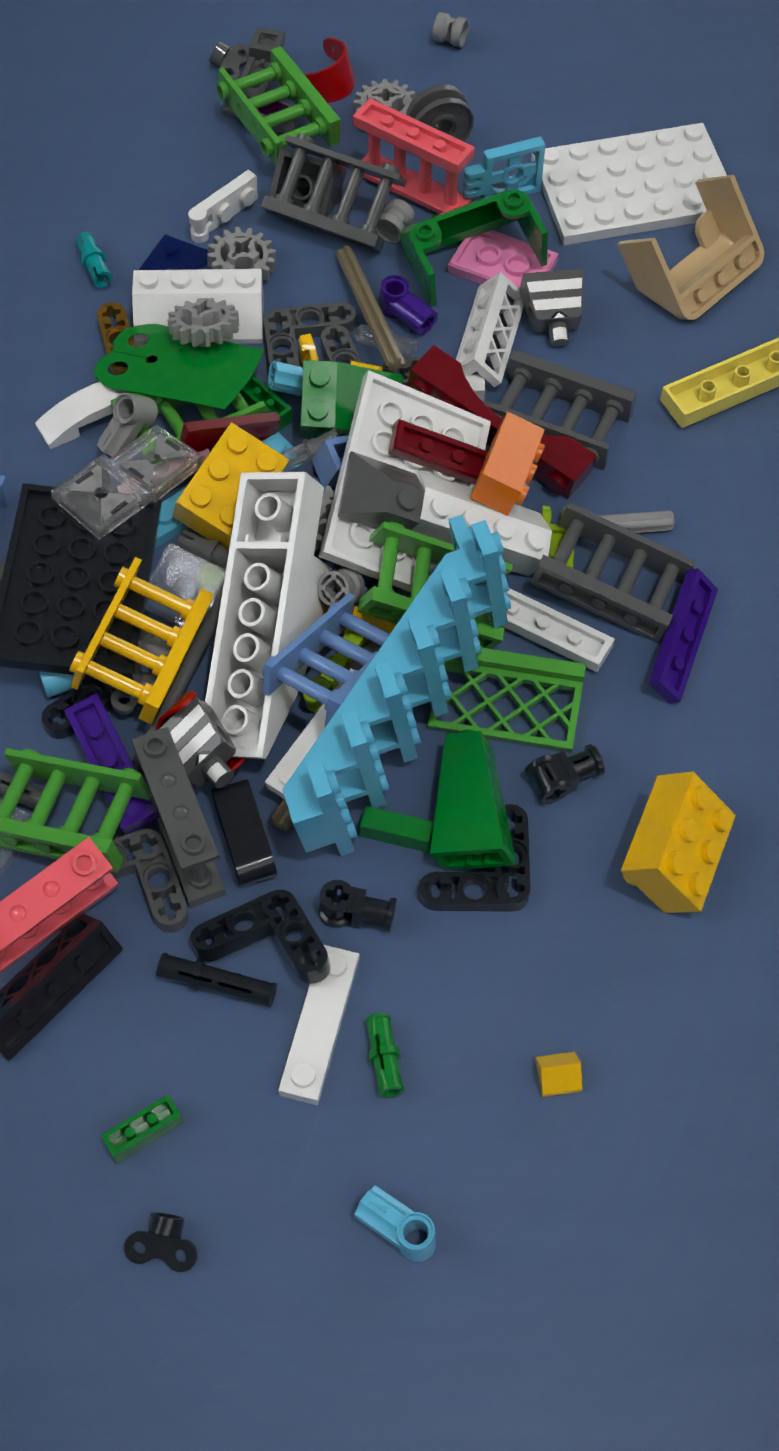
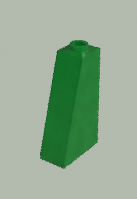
(470, 807)

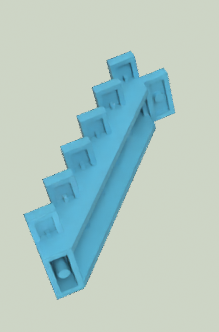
(400, 676)

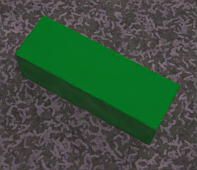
(256, 392)
(396, 829)
(142, 1129)

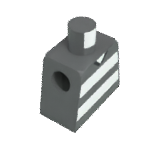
(554, 302)
(202, 744)

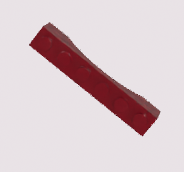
(563, 461)

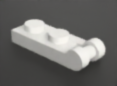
(222, 206)

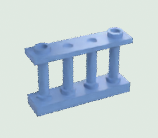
(304, 651)

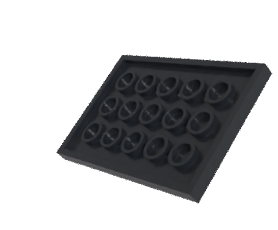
(63, 582)

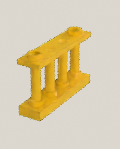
(163, 666)

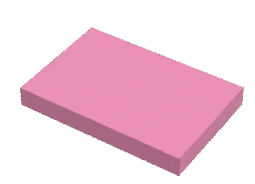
(493, 252)

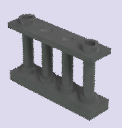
(338, 224)
(572, 387)
(603, 599)
(180, 817)

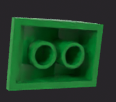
(331, 395)

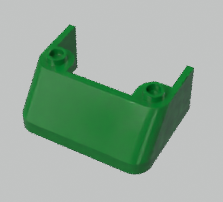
(468, 222)

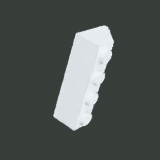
(159, 291)
(522, 532)

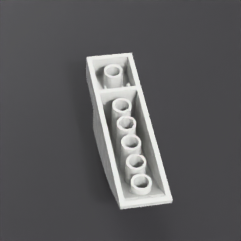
(265, 603)

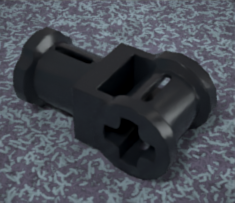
(560, 775)
(354, 907)

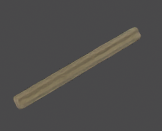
(370, 309)

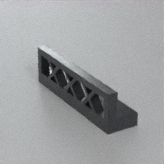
(53, 980)

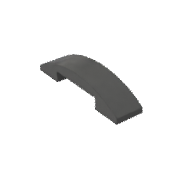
(259, 59)

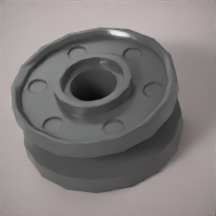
(443, 109)

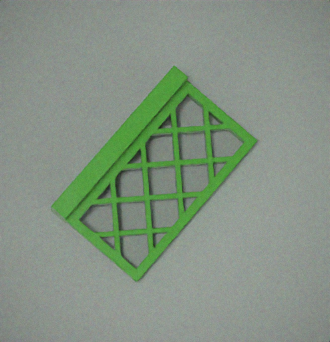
(518, 669)

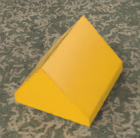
(559, 1074)

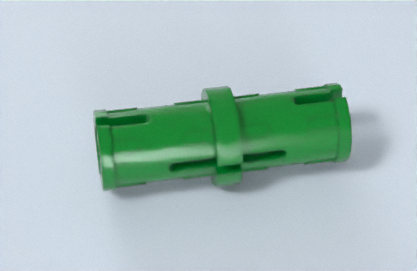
(384, 1055)

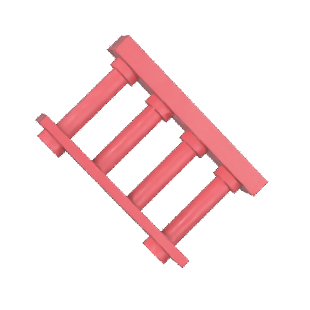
(423, 141)
(52, 900)

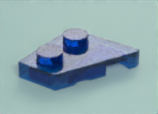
(175, 255)

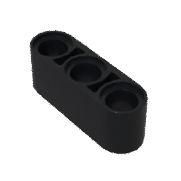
(244, 832)

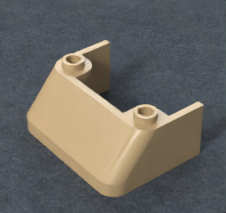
(725, 257)

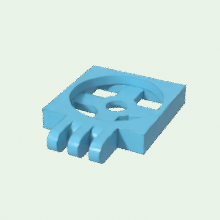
(480, 178)

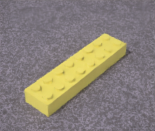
(723, 384)

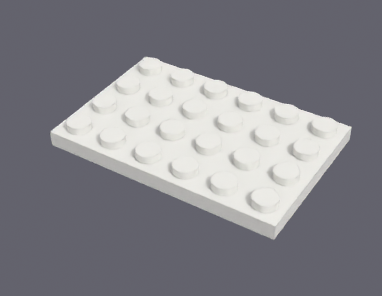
(628, 182)
(376, 411)

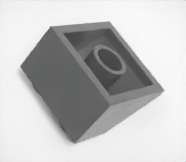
(307, 181)

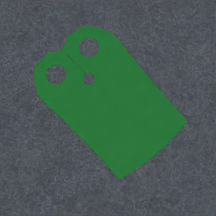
(182, 372)

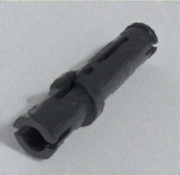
(201, 975)

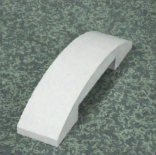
(79, 409)

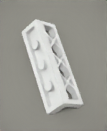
(486, 322)

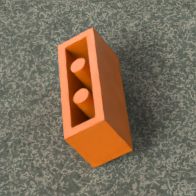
(509, 464)

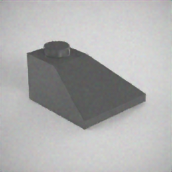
(380, 493)

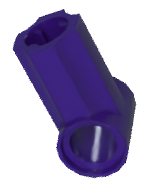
(400, 303)

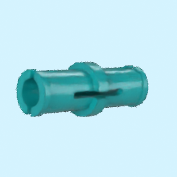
(93, 259)

